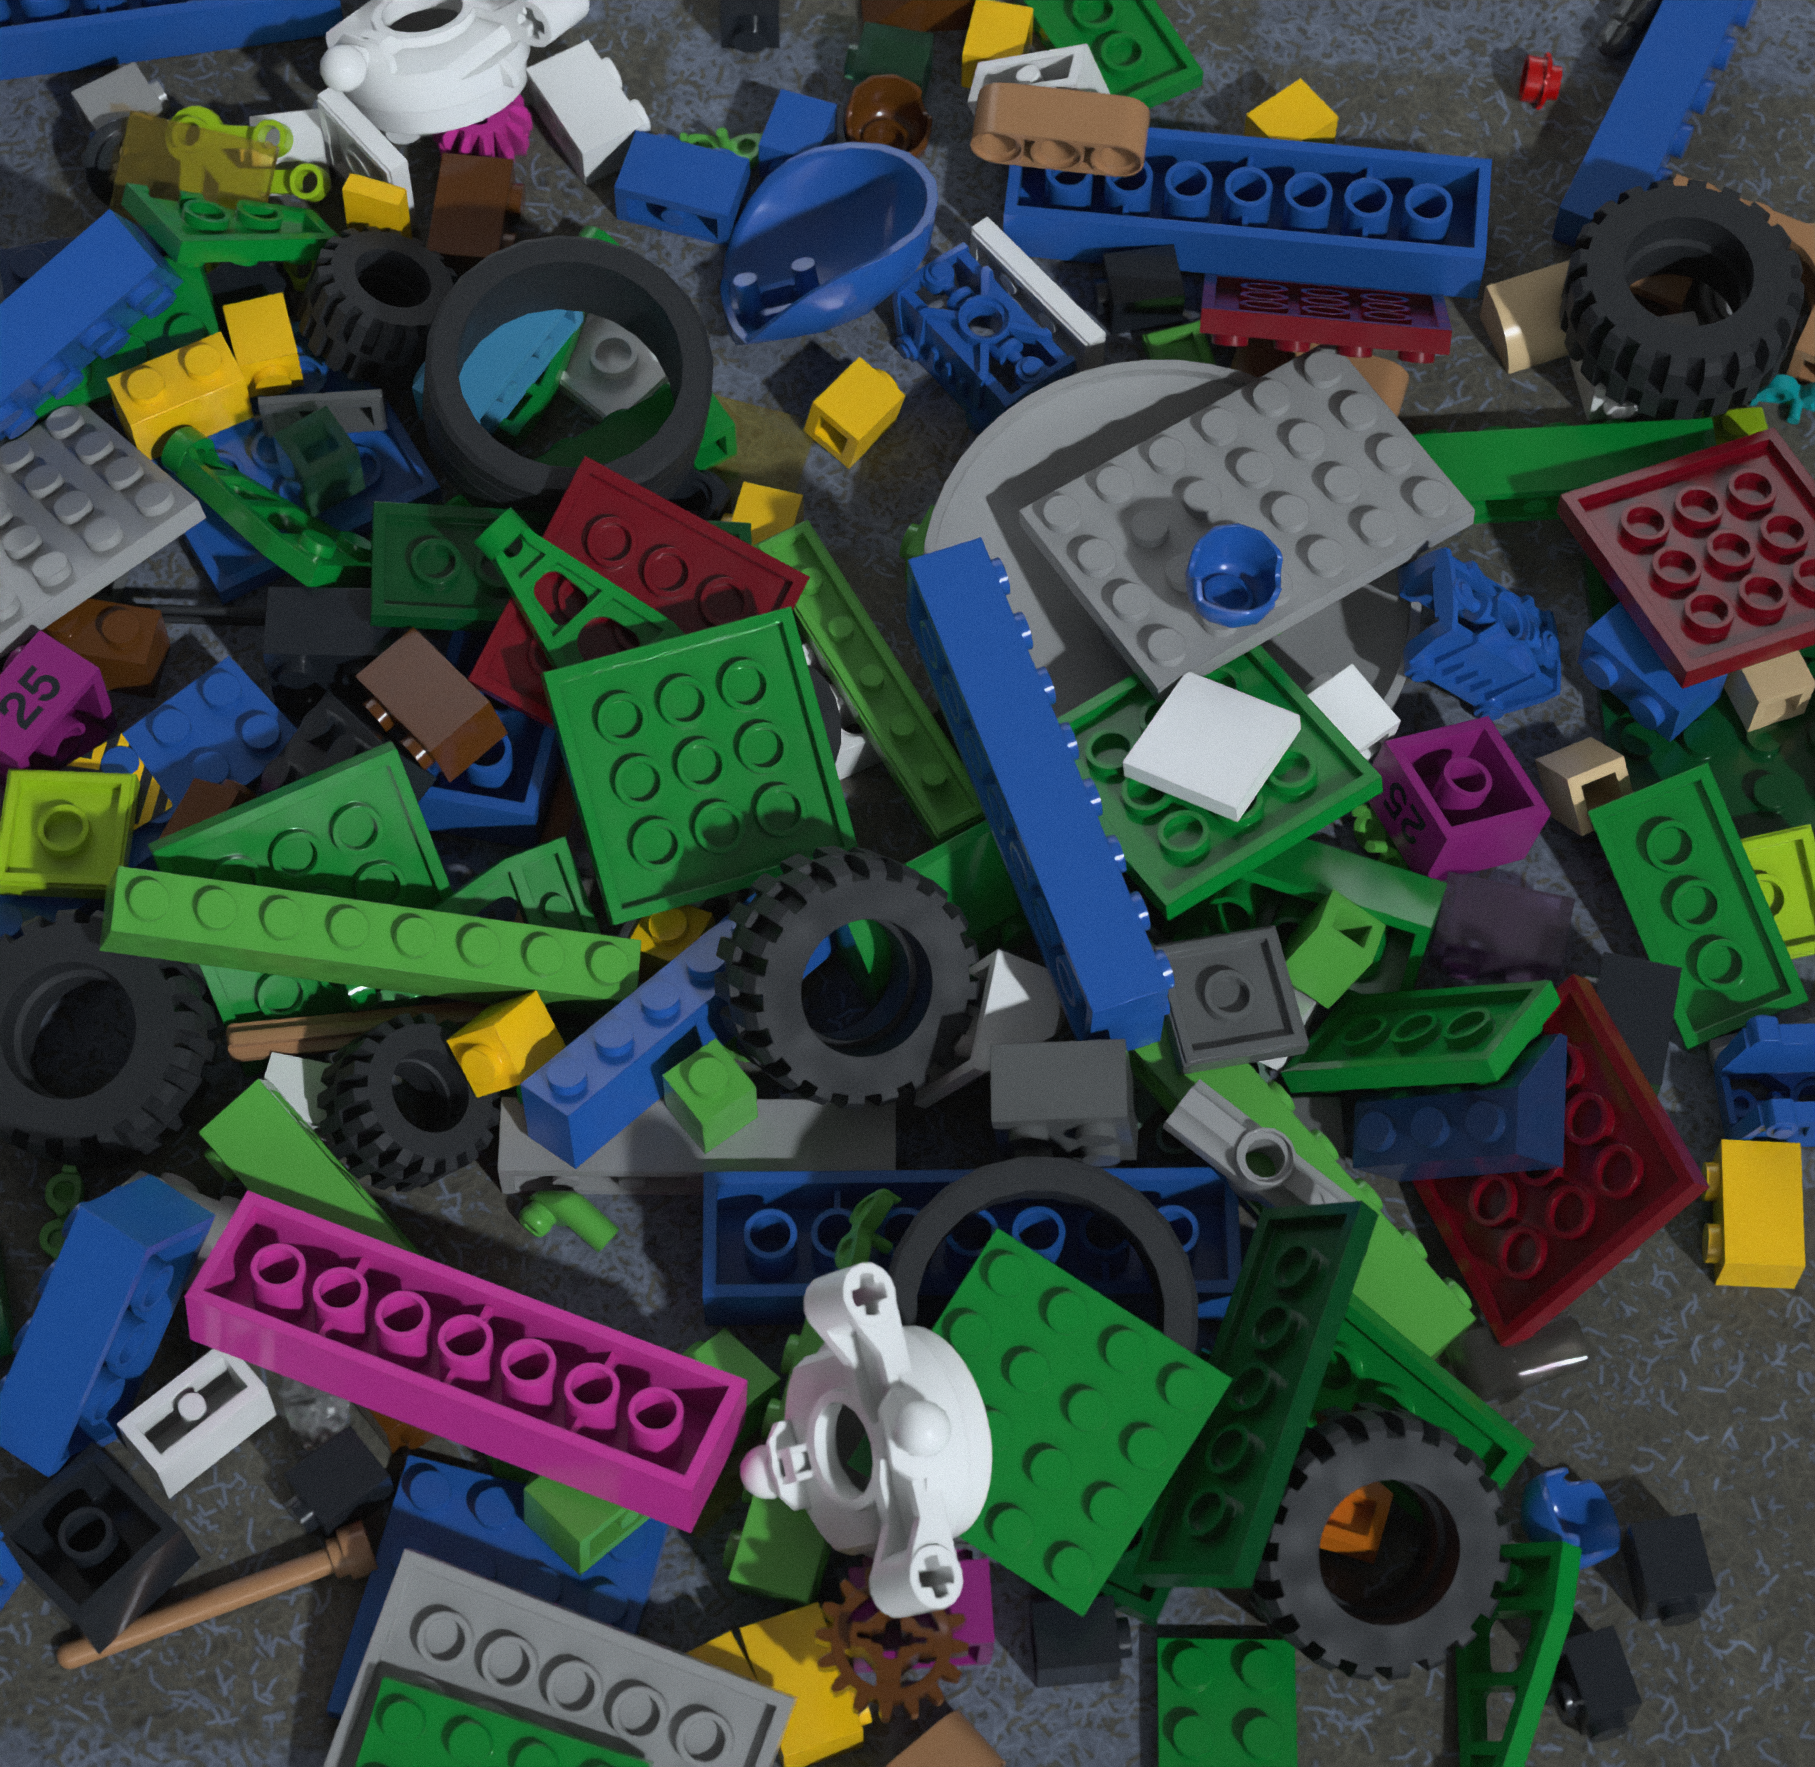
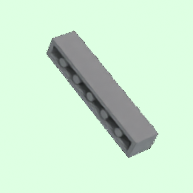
(662, 1159)

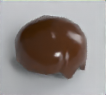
(888, 113)

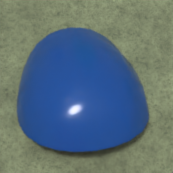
(826, 240)

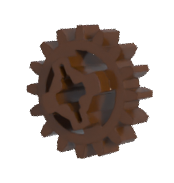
(857, 1639)

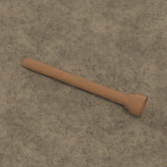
(344, 1554)

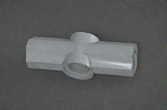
(1224, 1137)

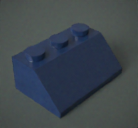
(1468, 1126)

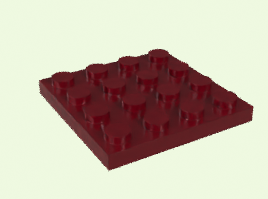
(1325, 314)
(650, 551)
(1708, 553)
(1551, 1234)

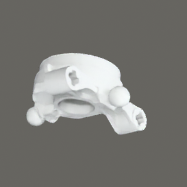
(439, 61)
(923, 1435)

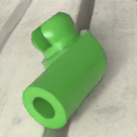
(567, 1210)

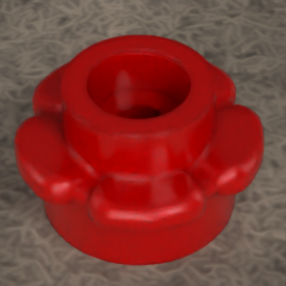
(1539, 80)

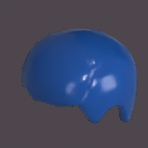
(1234, 575)
(1570, 1513)

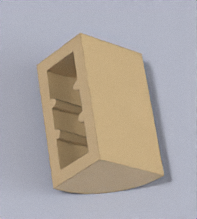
(1525, 317)

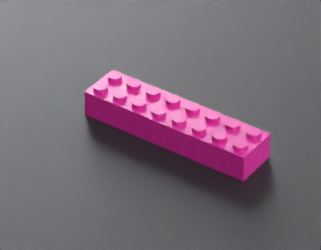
(468, 1360)

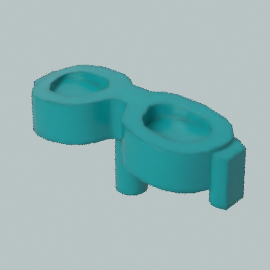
(1787, 391)

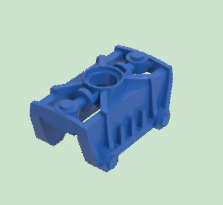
(959, 356)
(1487, 639)
(1781, 1061)

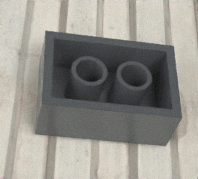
(1065, 1102)

